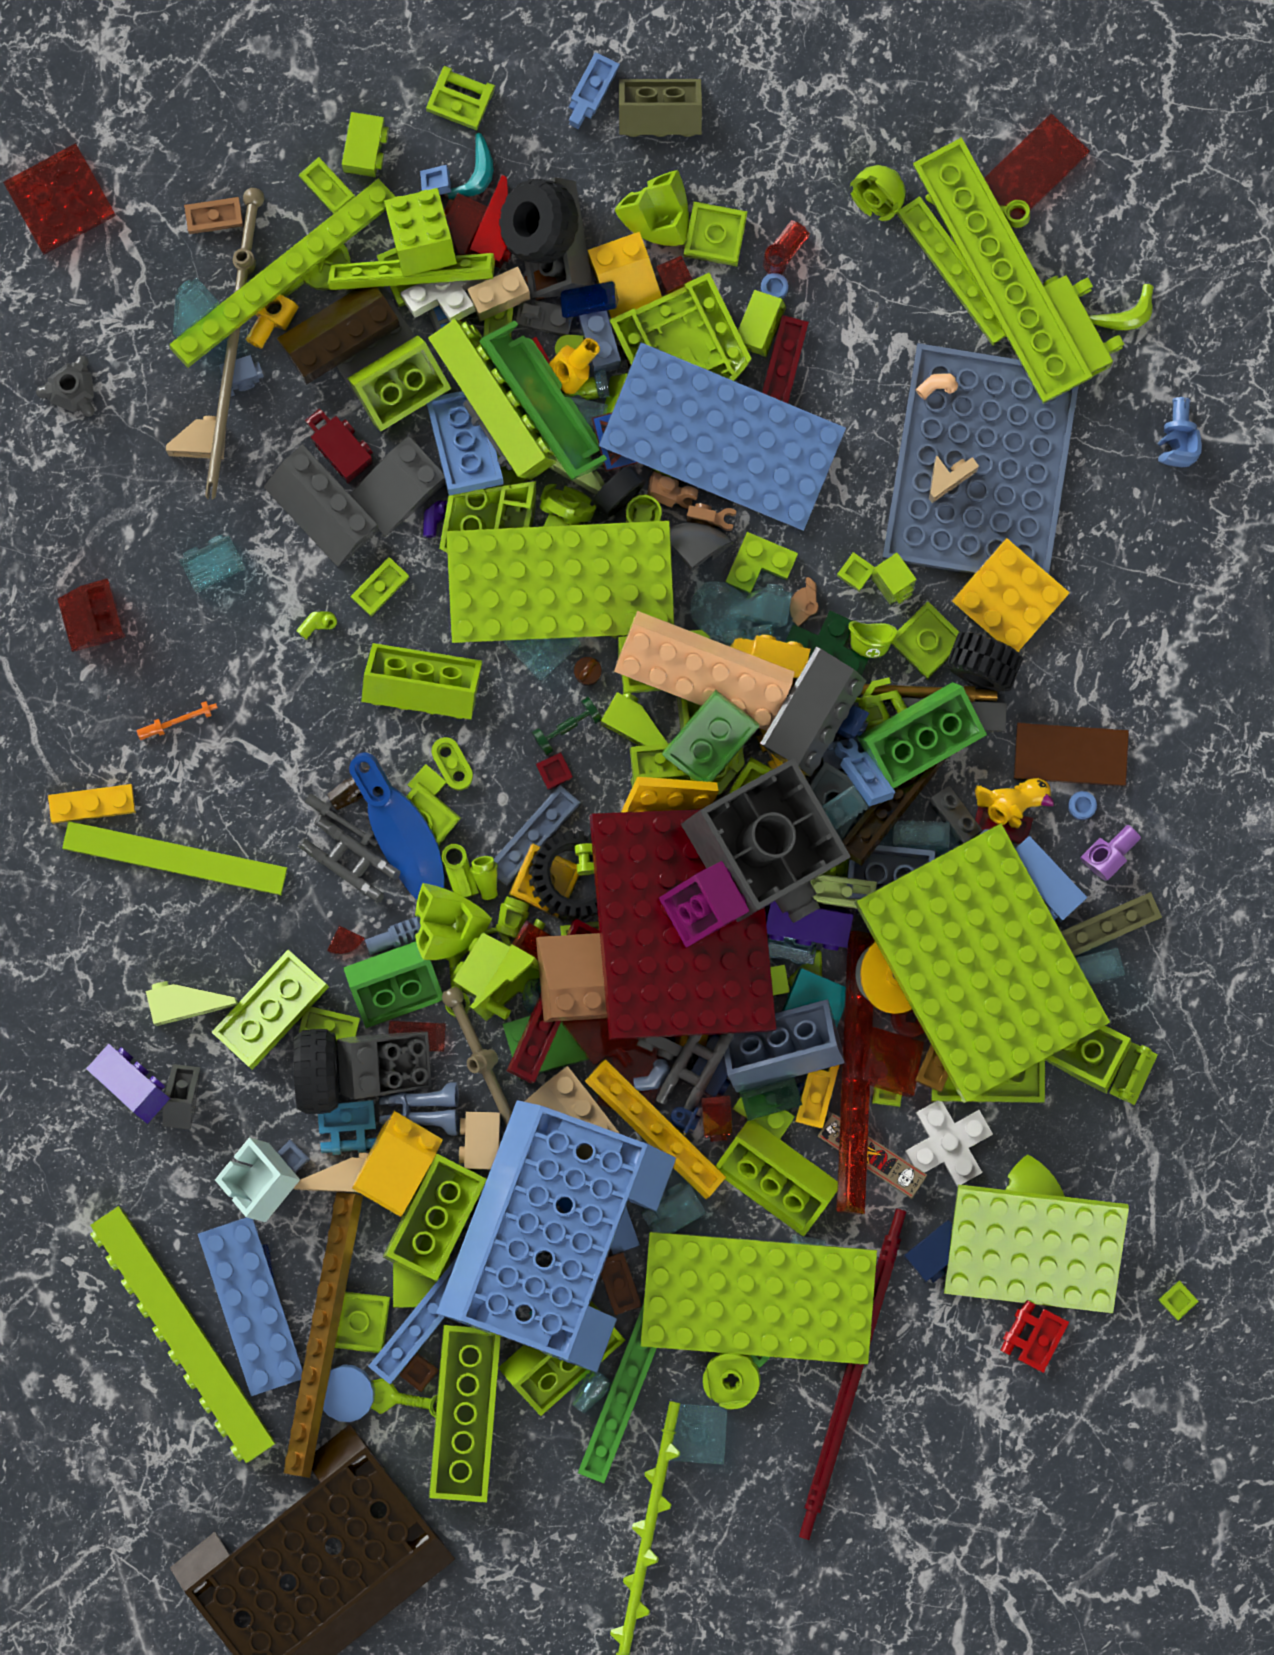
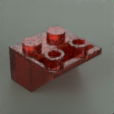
(91, 615)

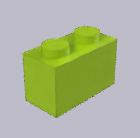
(364, 144)
(894, 579)

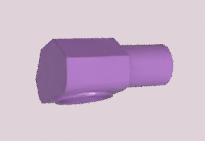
(1106, 858)

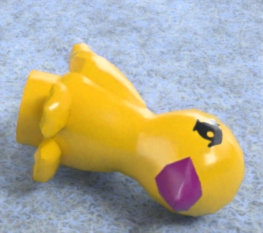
(1009, 803)

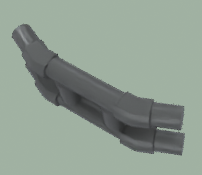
(331, 861)
(699, 1081)

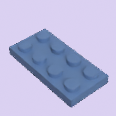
(463, 449)

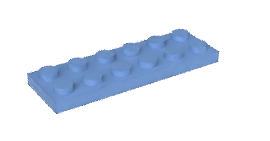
(251, 1305)

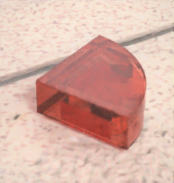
(344, 941)

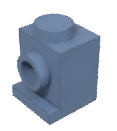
(245, 374)

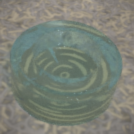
(601, 383)

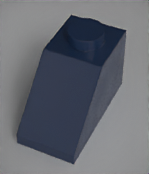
(719, 1081)
(931, 1254)

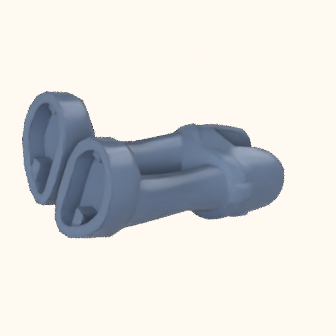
(446, 1098)

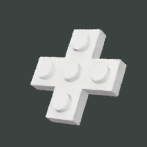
(448, 295)
(949, 1142)

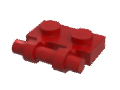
(1042, 1341)

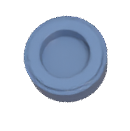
(775, 285)
(1082, 805)

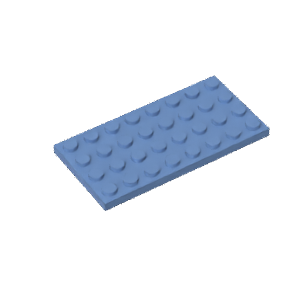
(722, 436)

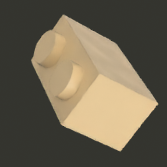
(499, 294)
(481, 1139)

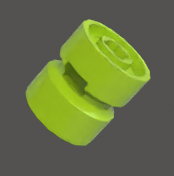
(643, 509)

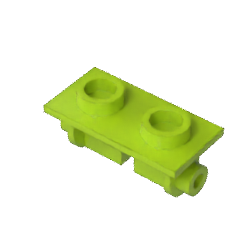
(1133, 1073)

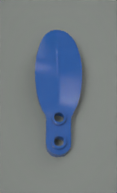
(399, 828)

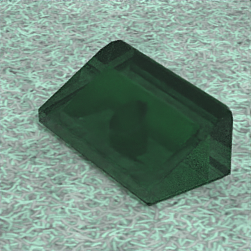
(770, 1098)

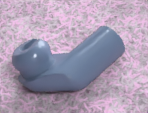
(655, 1078)

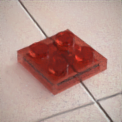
(891, 1062)

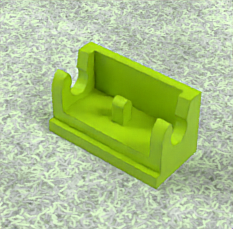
(761, 322)

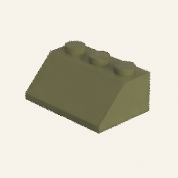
(660, 107)

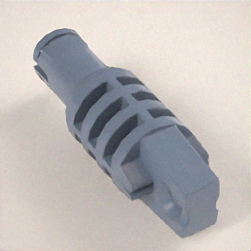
(396, 936)

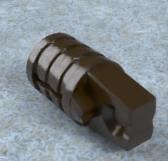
(346, 793)

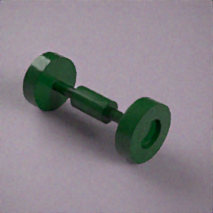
(567, 725)

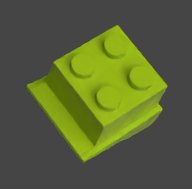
(494, 975)

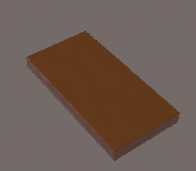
(1071, 754)

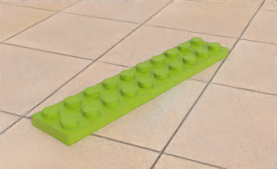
(1002, 270)

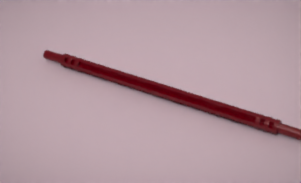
(850, 1384)

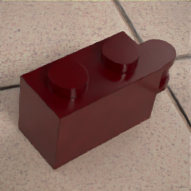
(339, 445)

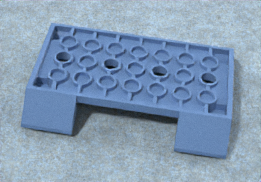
(521, 1219)

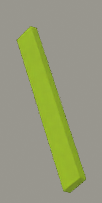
(175, 858)

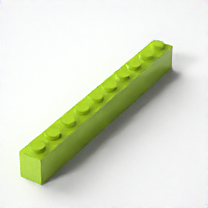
(183, 1334)

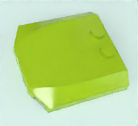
(689, 326)

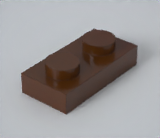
(620, 1284)

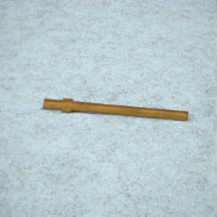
(921, 691)

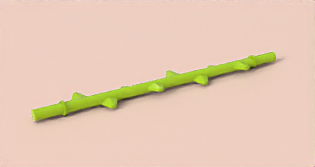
(645, 1530)

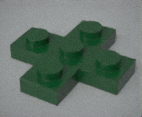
(831, 640)

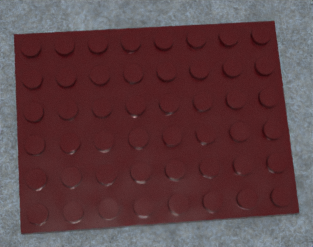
(648, 973)

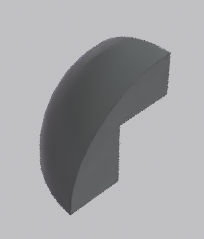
(697, 543)

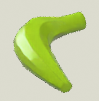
(1129, 319)

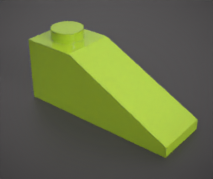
(631, 721)

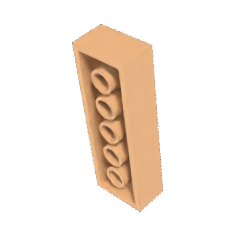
(698, 666)

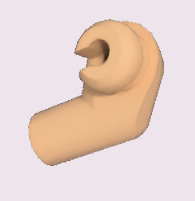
(937, 381)

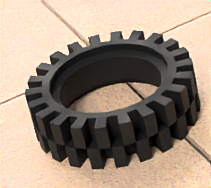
(542, 881)

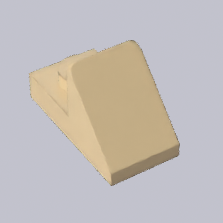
(944, 481)

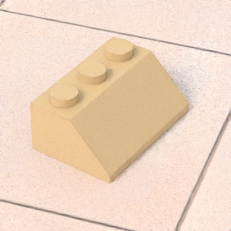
(568, 1096)

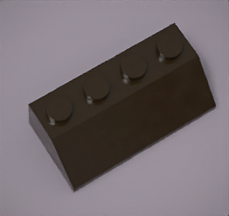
(338, 332)

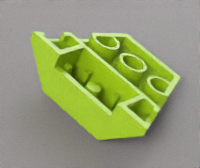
(490, 509)

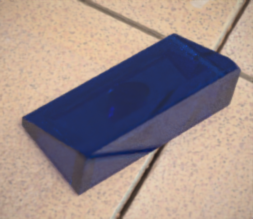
(589, 299)

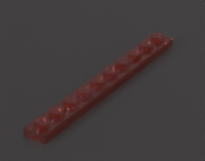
(854, 1095)

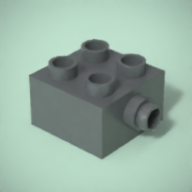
(770, 840)

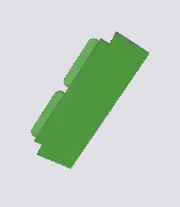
(541, 397)

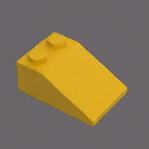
(630, 268)
(397, 1163)

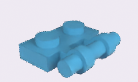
(347, 1118)

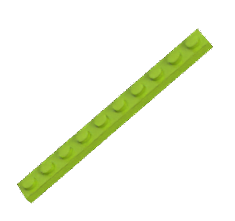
(281, 274)

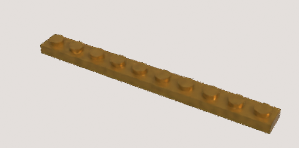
(323, 1334)

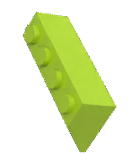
(421, 681)
(777, 1177)
(434, 1218)
(545, 1378)

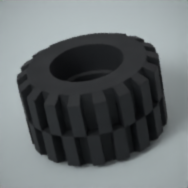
(984, 661)

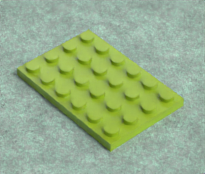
(1036, 1248)

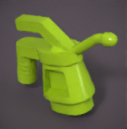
(874, 703)
(511, 919)

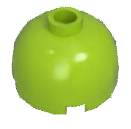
(878, 191)

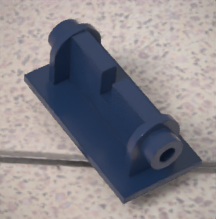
(685, 1119)

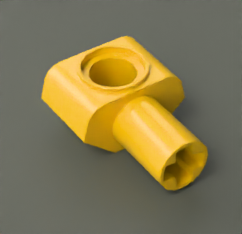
(266, 322)
(573, 365)

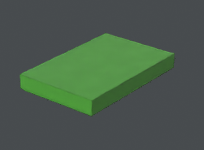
(710, 738)

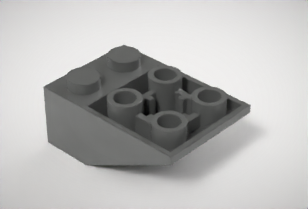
(383, 1064)

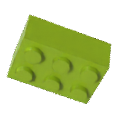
(420, 232)
(399, 383)

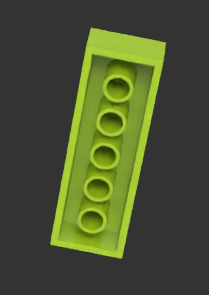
(492, 399)
(464, 1414)

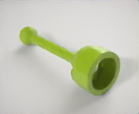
(587, 390)

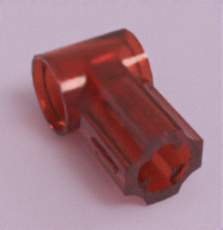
(786, 247)

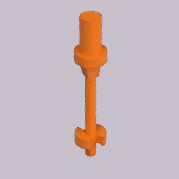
(158, 727)

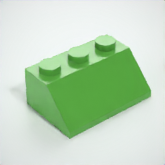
(393, 984)

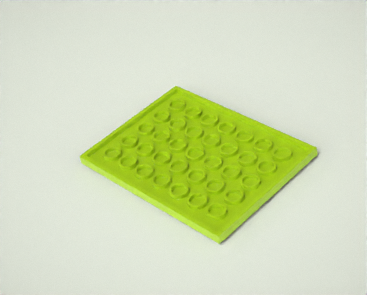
(982, 963)

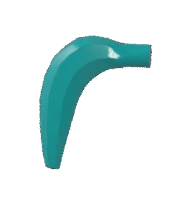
(482, 173)

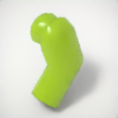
(317, 620)

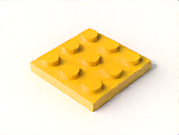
(1010, 596)

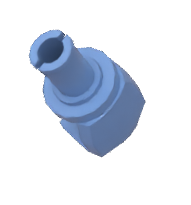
(1181, 436)

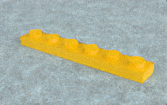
(655, 1128)

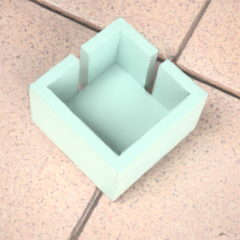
(264, 1183)

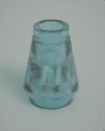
(591, 1391)

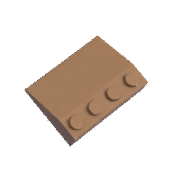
(571, 977)

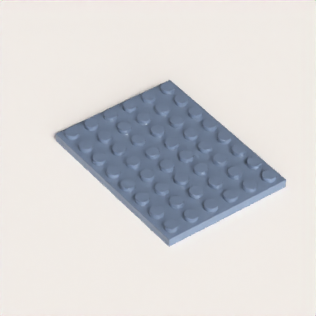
(1018, 454)

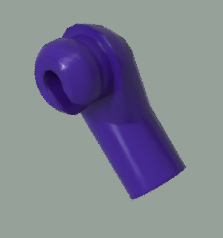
(432, 516)

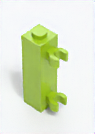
(1079, 325)

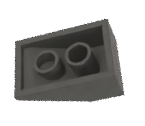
(398, 486)

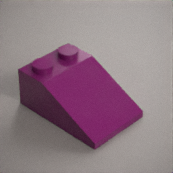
(704, 903)

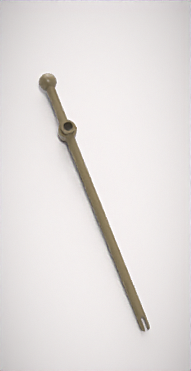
(244, 264)
(482, 1059)

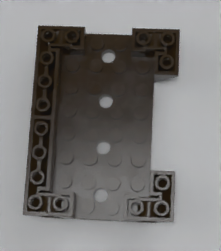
(333, 1594)

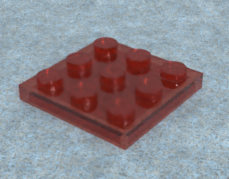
(59, 198)

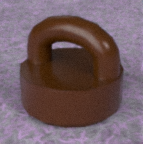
(587, 671)

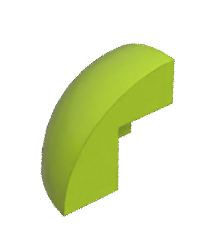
(658, 210)
(447, 922)
(1033, 1177)

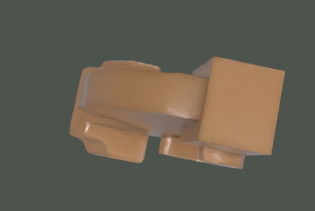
(804, 603)

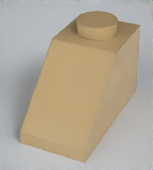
(195, 440)

